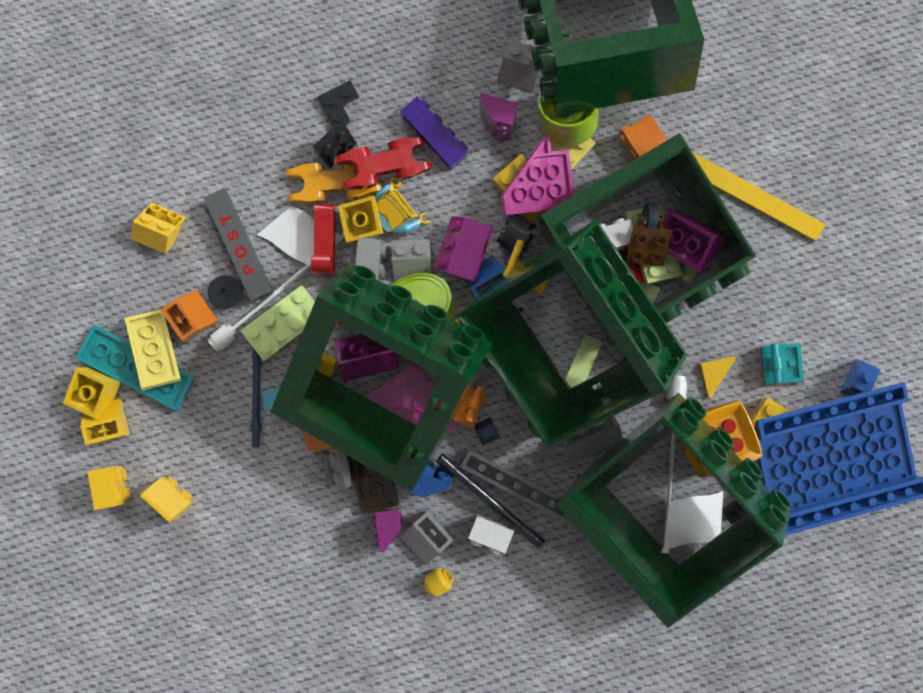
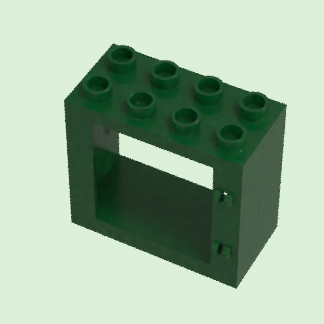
(618, 65)
(672, 165)
(624, 309)
(355, 422)
(656, 578)

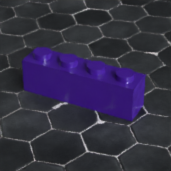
(435, 134)

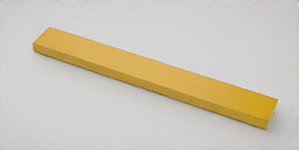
(761, 200)

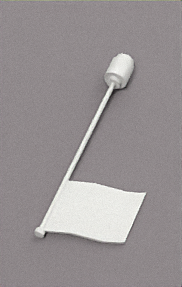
(293, 235)
(694, 517)

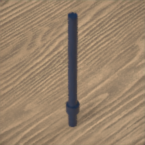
(256, 427)

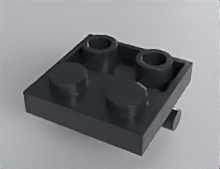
(334, 143)

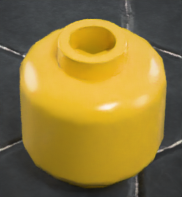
(438, 582)

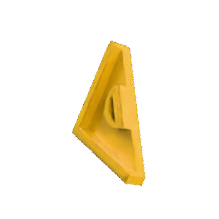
(714, 372)

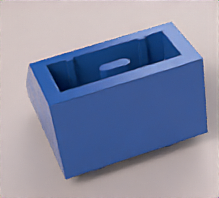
(489, 273)
(432, 481)

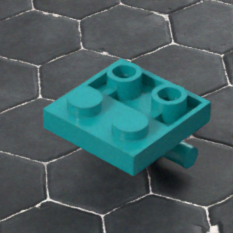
(781, 363)

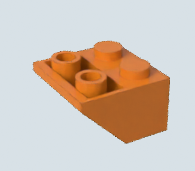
(189, 316)

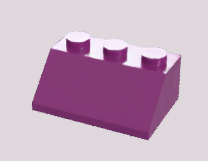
(498, 116)
(692, 240)
(463, 248)
(362, 357)

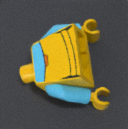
(395, 212)

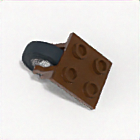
(649, 239)

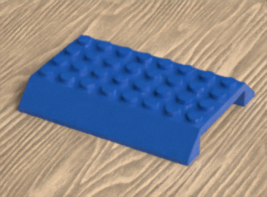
(840, 457)

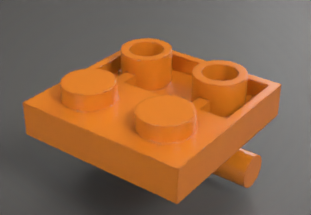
(470, 408)

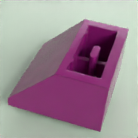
(388, 525)

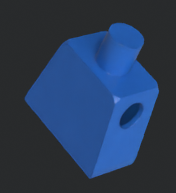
(860, 378)

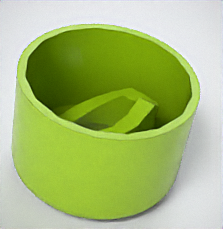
(569, 130)

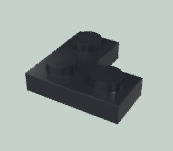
(335, 99)

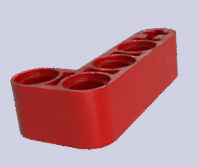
(324, 241)

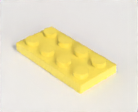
(152, 349)

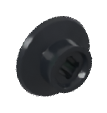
(218, 286)

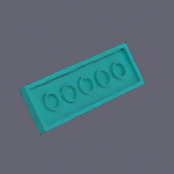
(115, 358)

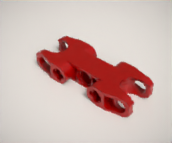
(369, 166)

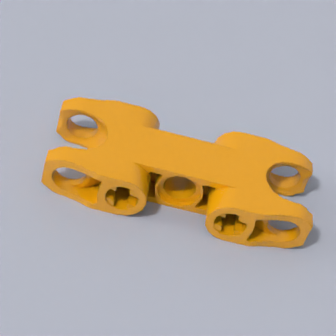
(322, 182)

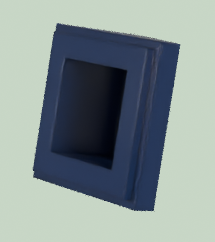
(486, 431)

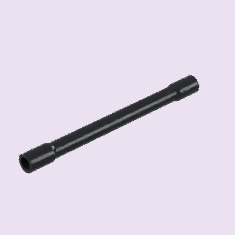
(451, 467)

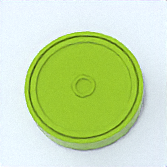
(429, 290)

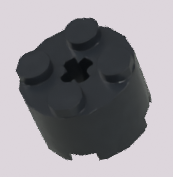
(517, 229)

